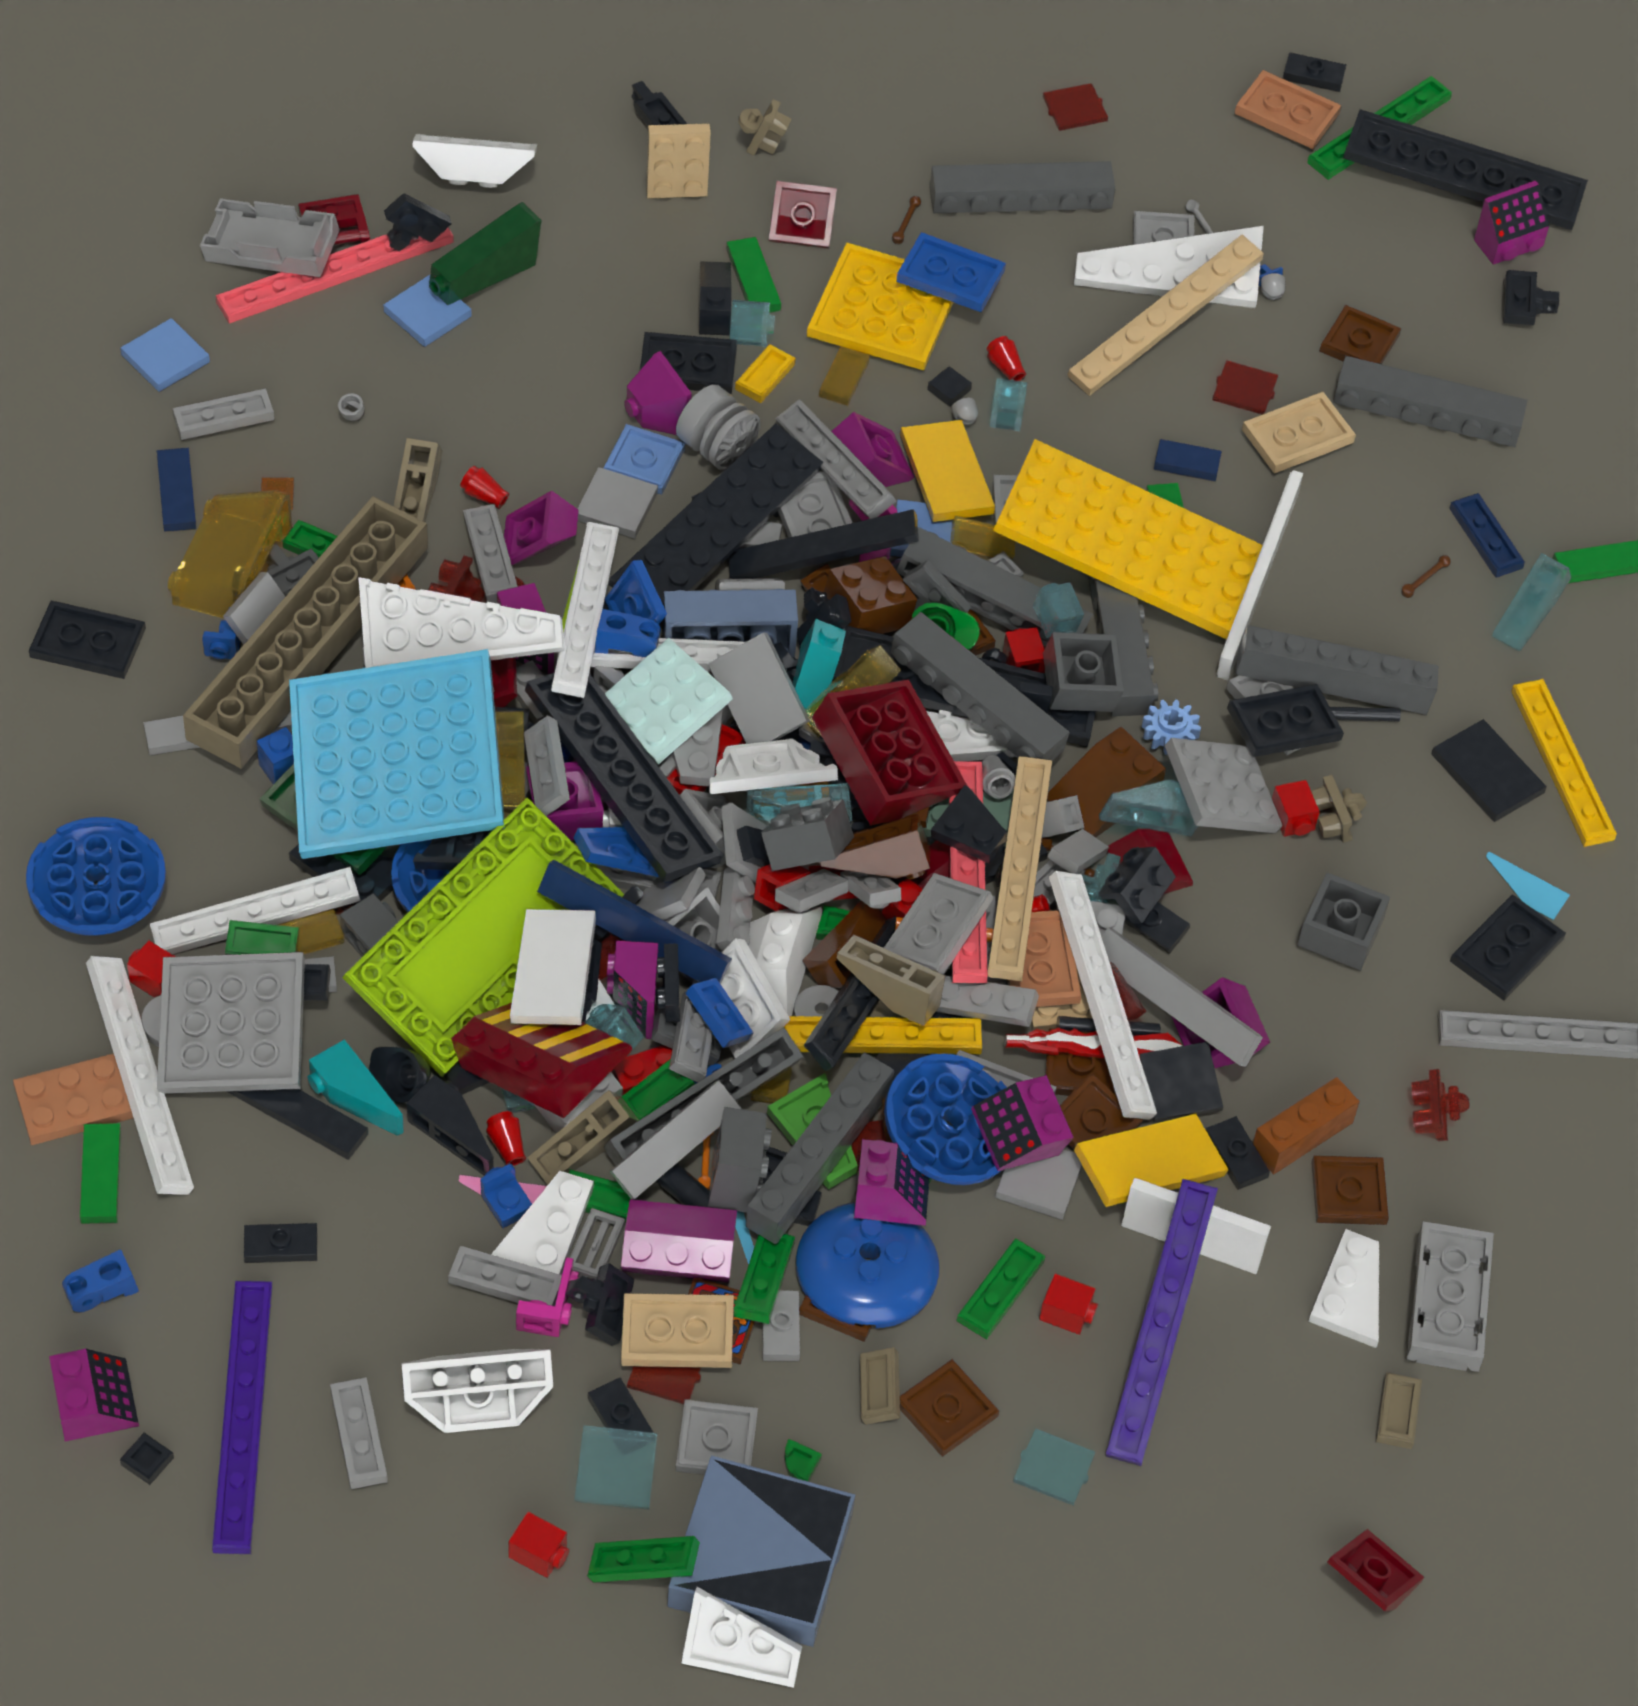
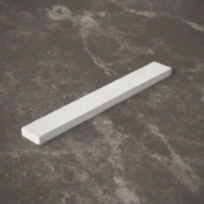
(1259, 574)
(585, 609)
(1102, 996)
(139, 1076)

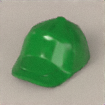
(953, 621)

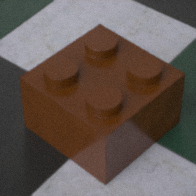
(874, 594)

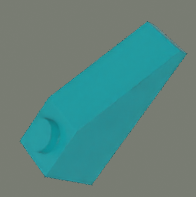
(817, 660)
(352, 1087)

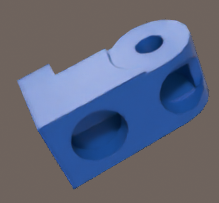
(626, 633)
(99, 1282)

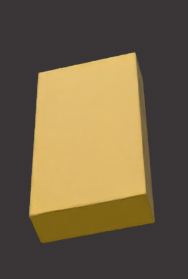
(765, 373)

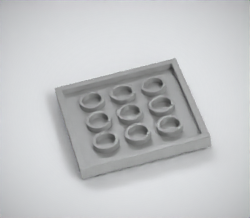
(231, 1023)

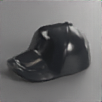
(399, 1071)

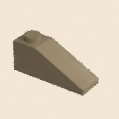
(418, 477)
(895, 980)
(583, 1136)

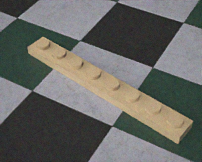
(1165, 315)
(1019, 869)

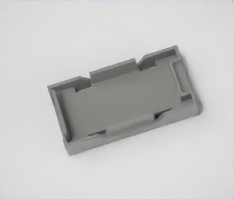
(270, 237)
(1450, 1297)

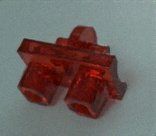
(459, 580)
(1434, 1092)

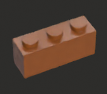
(1305, 1125)

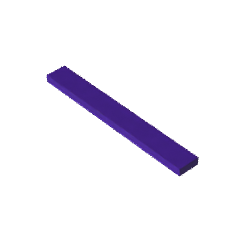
(1161, 1322)
(242, 1418)

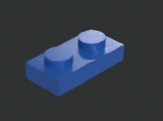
(719, 1012)

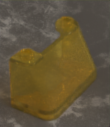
(229, 549)

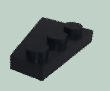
(373, 880)

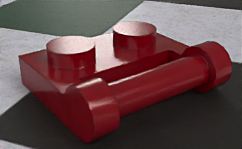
(347, 213)

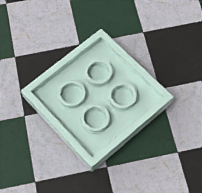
(667, 699)

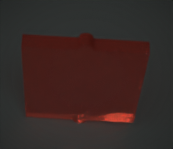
(1075, 106)
(1245, 387)
(665, 1382)

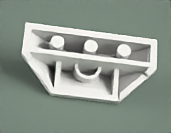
(473, 159)
(780, 945)
(478, 1387)

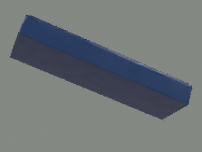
(176, 489)
(1487, 535)

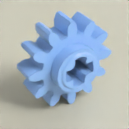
(1170, 723)

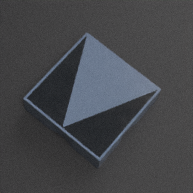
(765, 1546)

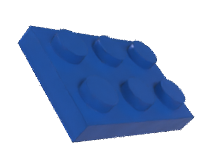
(951, 272)

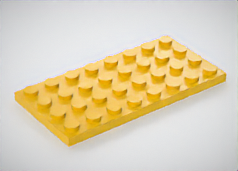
(1129, 538)

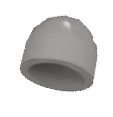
(1273, 286)
(355, 403)
(965, 410)

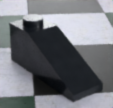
(715, 298)
(446, 1118)

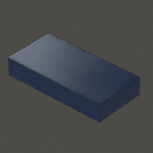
(1187, 460)

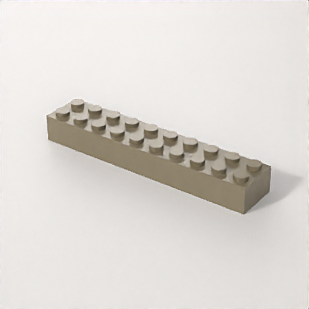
(303, 632)

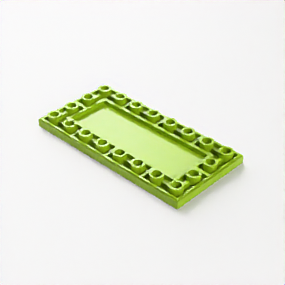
(464, 938)

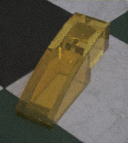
(871, 669)
(511, 756)

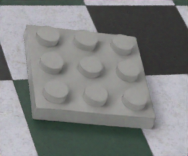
(1223, 785)

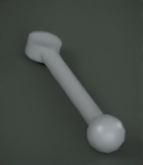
(1193, 207)

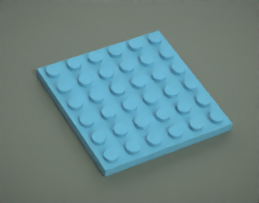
(395, 754)

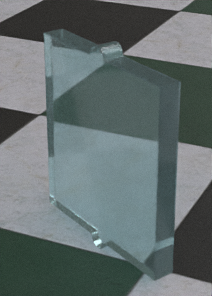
(1054, 1467)

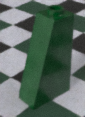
(488, 256)

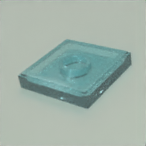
(616, 1467)

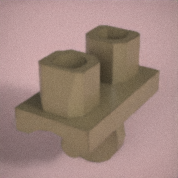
(766, 128)
(1340, 808)

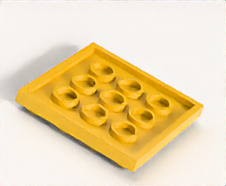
(876, 314)

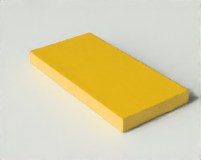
(947, 470)
(1153, 1153)

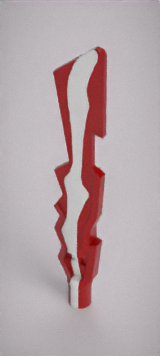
(1080, 1043)

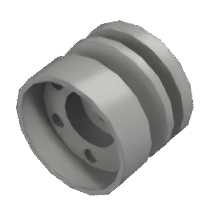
(717, 426)

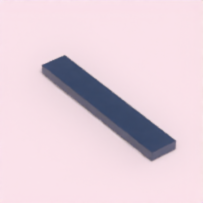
(631, 921)

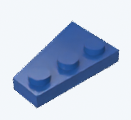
(612, 849)

